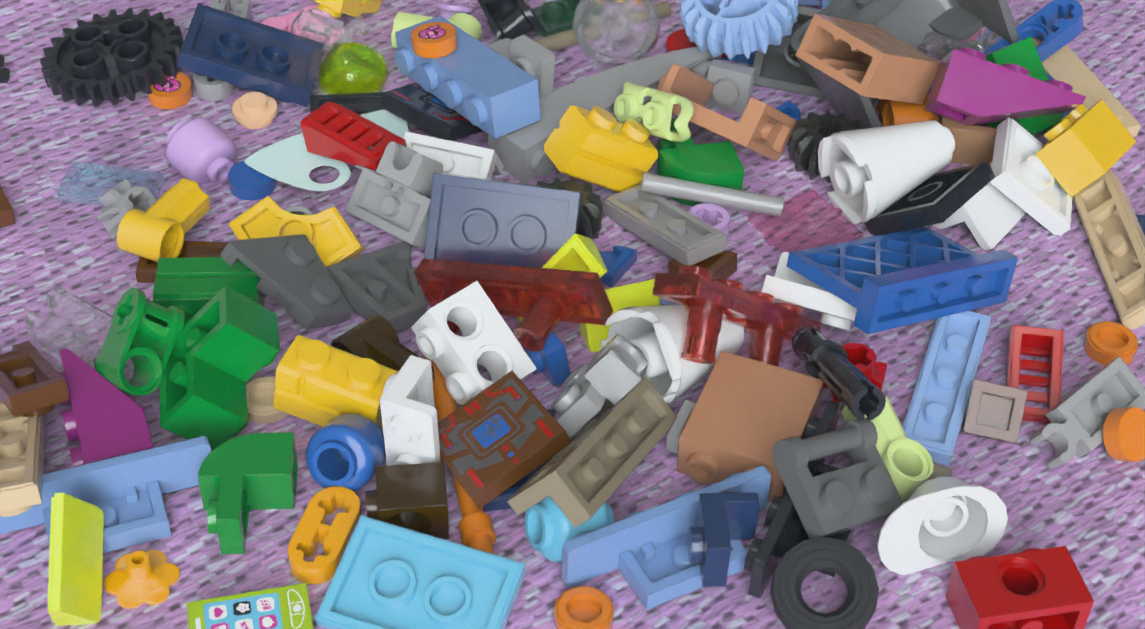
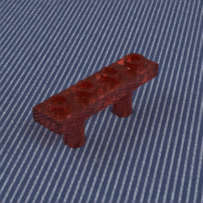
(528, 292)
(724, 299)

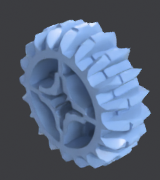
(737, 24)

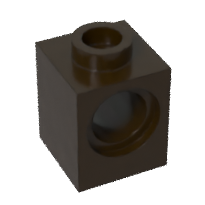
(411, 498)

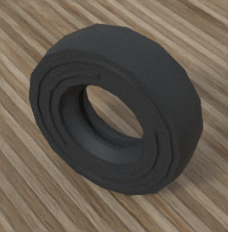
(832, 556)

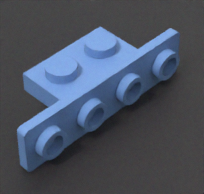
(124, 489)
(653, 544)

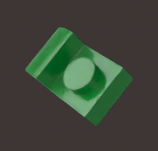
(703, 163)
(243, 476)

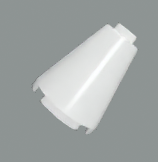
(881, 164)
(660, 337)

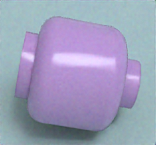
(200, 150)

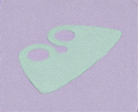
(292, 163)

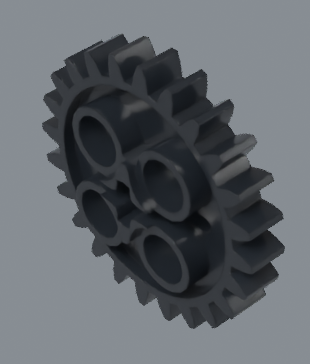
(112, 57)

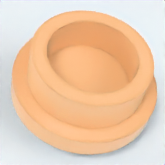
(254, 110)

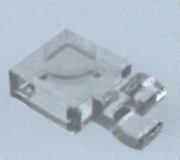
(321, 27)

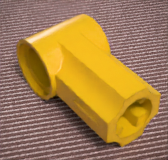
(163, 226)

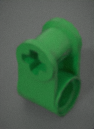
(139, 335)

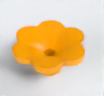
(141, 578)

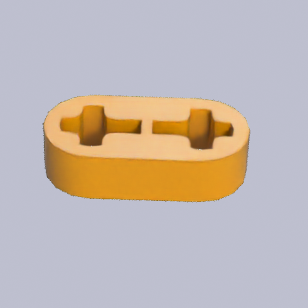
(314, 530)

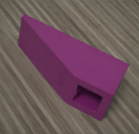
(984, 92)
(100, 415)

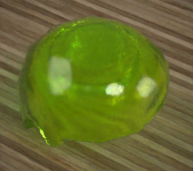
(352, 69)

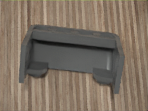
(910, 23)

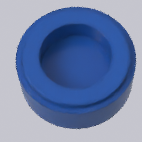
(248, 183)

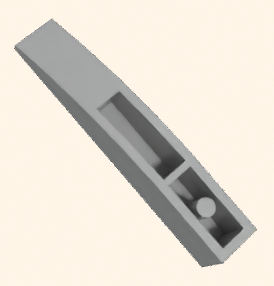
(523, 149)

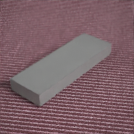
(665, 225)

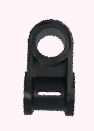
(510, 18)

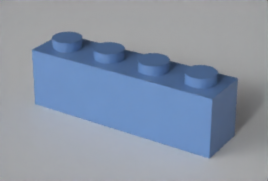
(474, 82)

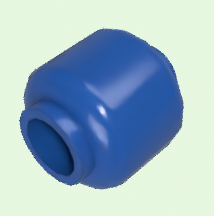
(346, 452)

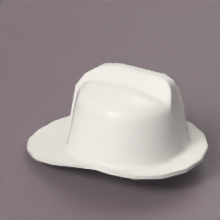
(940, 525)

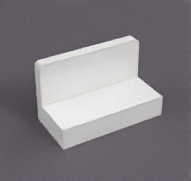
(457, 157)
(987, 215)

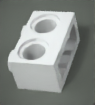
(484, 342)

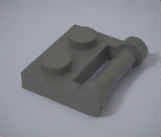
(843, 496)

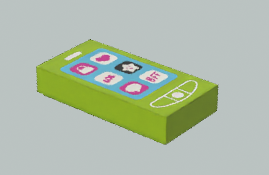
(263, 609)

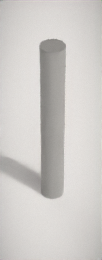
(712, 194)

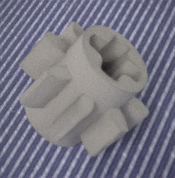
(120, 201)

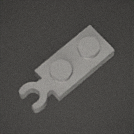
(1080, 417)

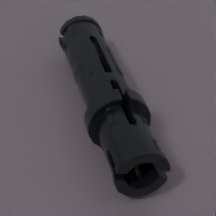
(830, 363)

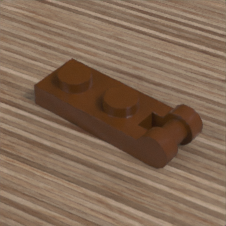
(29, 382)

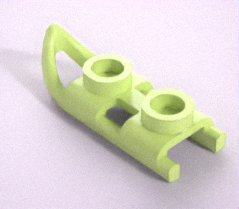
(655, 114)

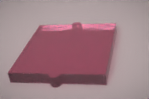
(805, 224)

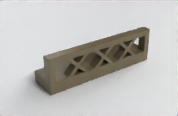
(599, 456)

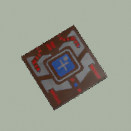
(498, 439)

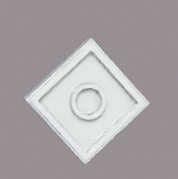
(1027, 179)

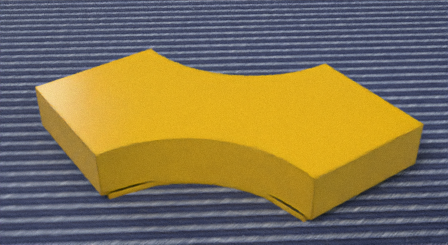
(325, 231)

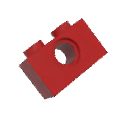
(1019, 591)

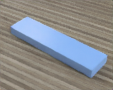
(946, 383)

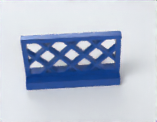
(907, 277)

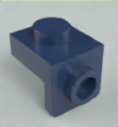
(719, 520)

